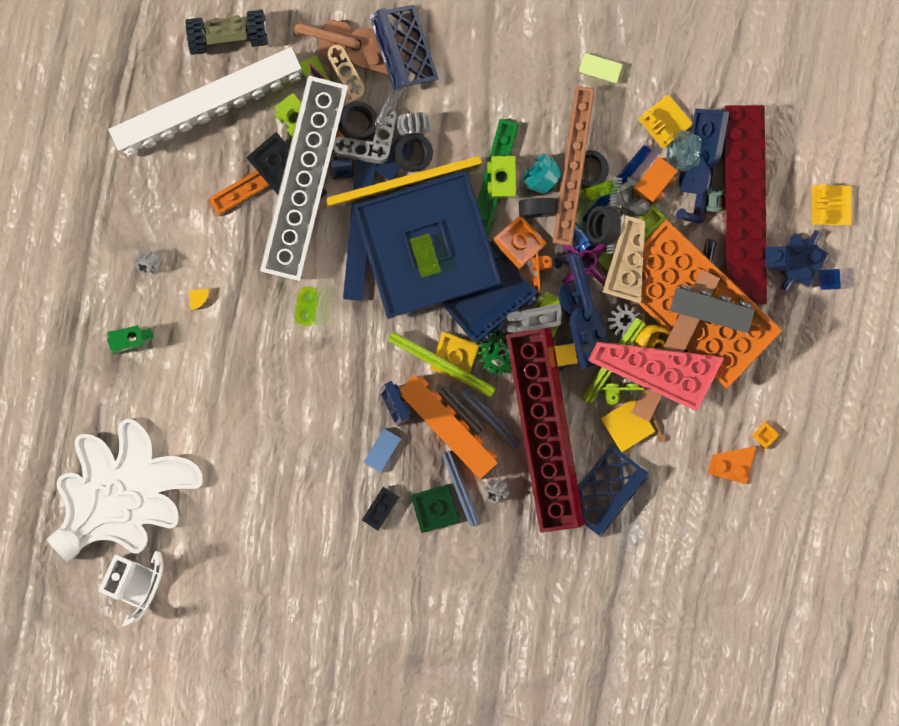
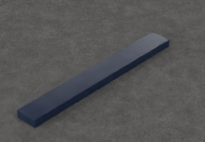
(356, 251)

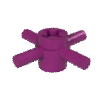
(591, 255)

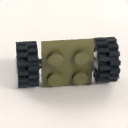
(226, 31)

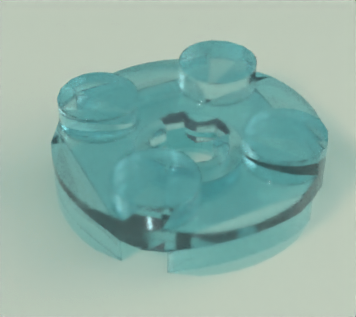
(691, 144)

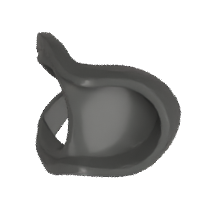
(637, 205)

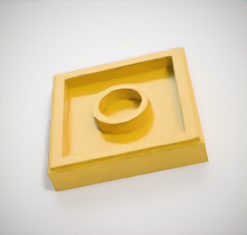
(457, 352)
(626, 427)

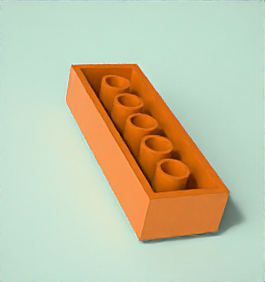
(447, 427)

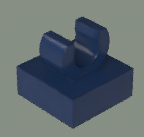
(341, 168)

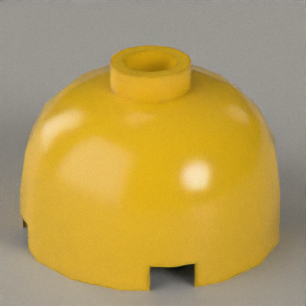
(652, 337)

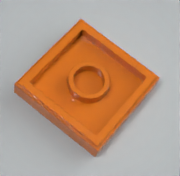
(519, 241)

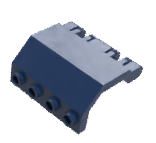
(488, 309)

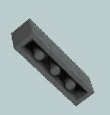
(712, 309)

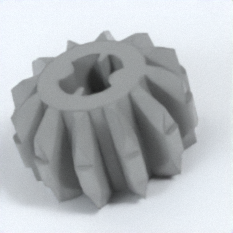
(413, 123)
(620, 315)

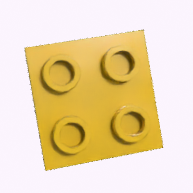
(665, 121)
(831, 205)

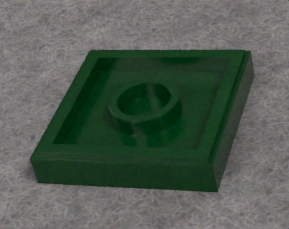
(435, 508)

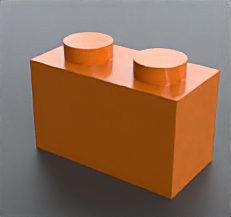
(655, 180)

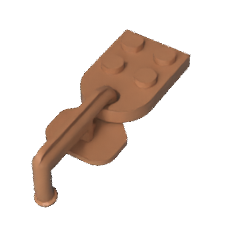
(340, 34)

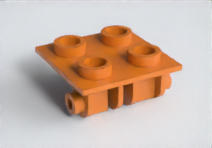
(540, 263)

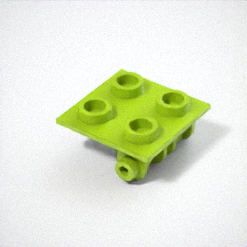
(612, 391)

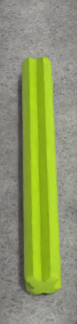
(604, 374)

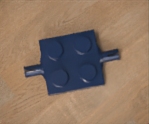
(804, 260)

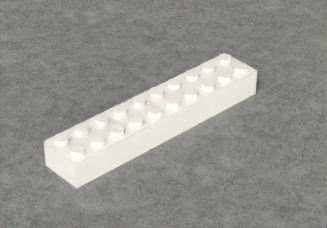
(206, 102)
(303, 178)

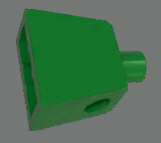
(119, 342)

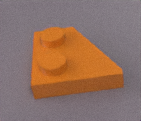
(732, 464)

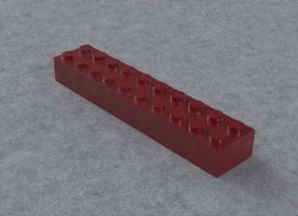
(745, 200)
(545, 430)

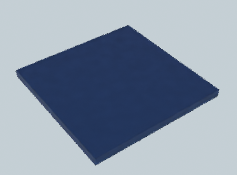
(452, 219)

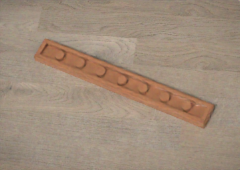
(573, 166)
(676, 341)

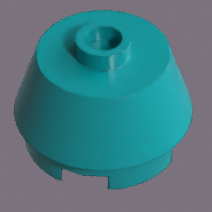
(542, 175)

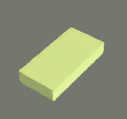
(600, 68)

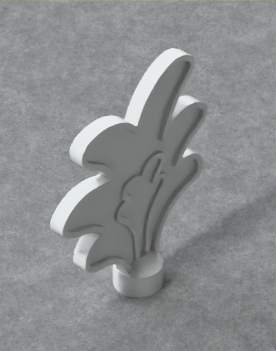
(119, 493)

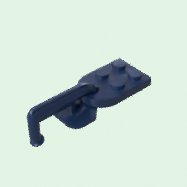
(711, 128)
(576, 300)

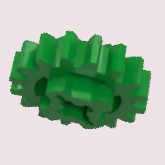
(492, 353)

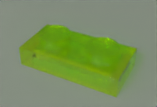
(425, 255)

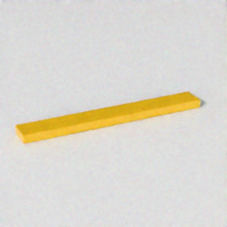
(403, 181)

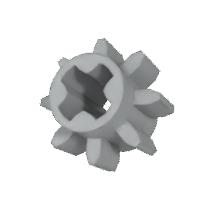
(147, 262)
(496, 491)

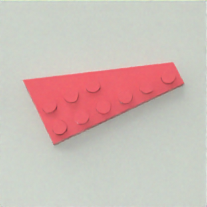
(670, 373)

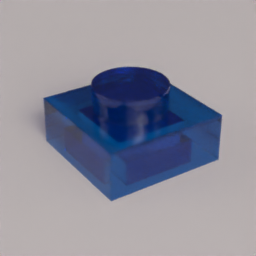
(829, 279)

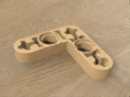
(349, 96)

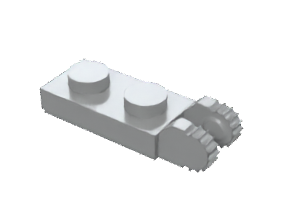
(535, 318)

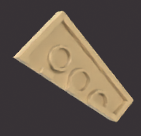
(625, 270)

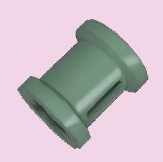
(715, 199)

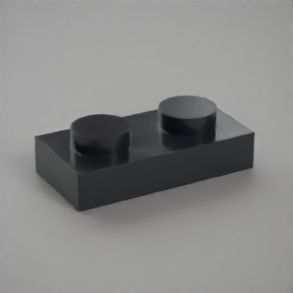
(380, 508)

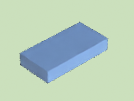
(382, 450)

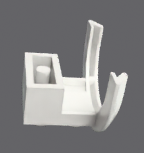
(133, 583)

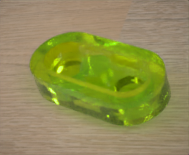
(602, 189)
(306, 306)

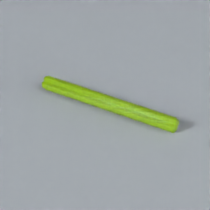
(441, 364)

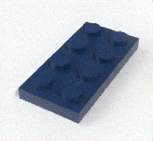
(398, 410)

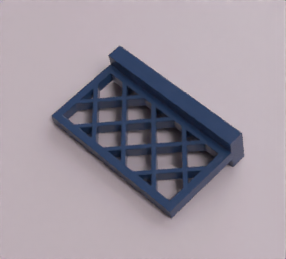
(391, 48)
(622, 498)

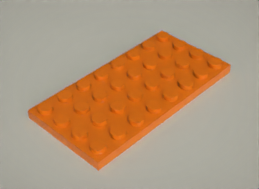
(674, 261)

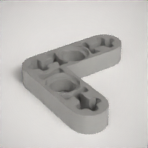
(377, 145)

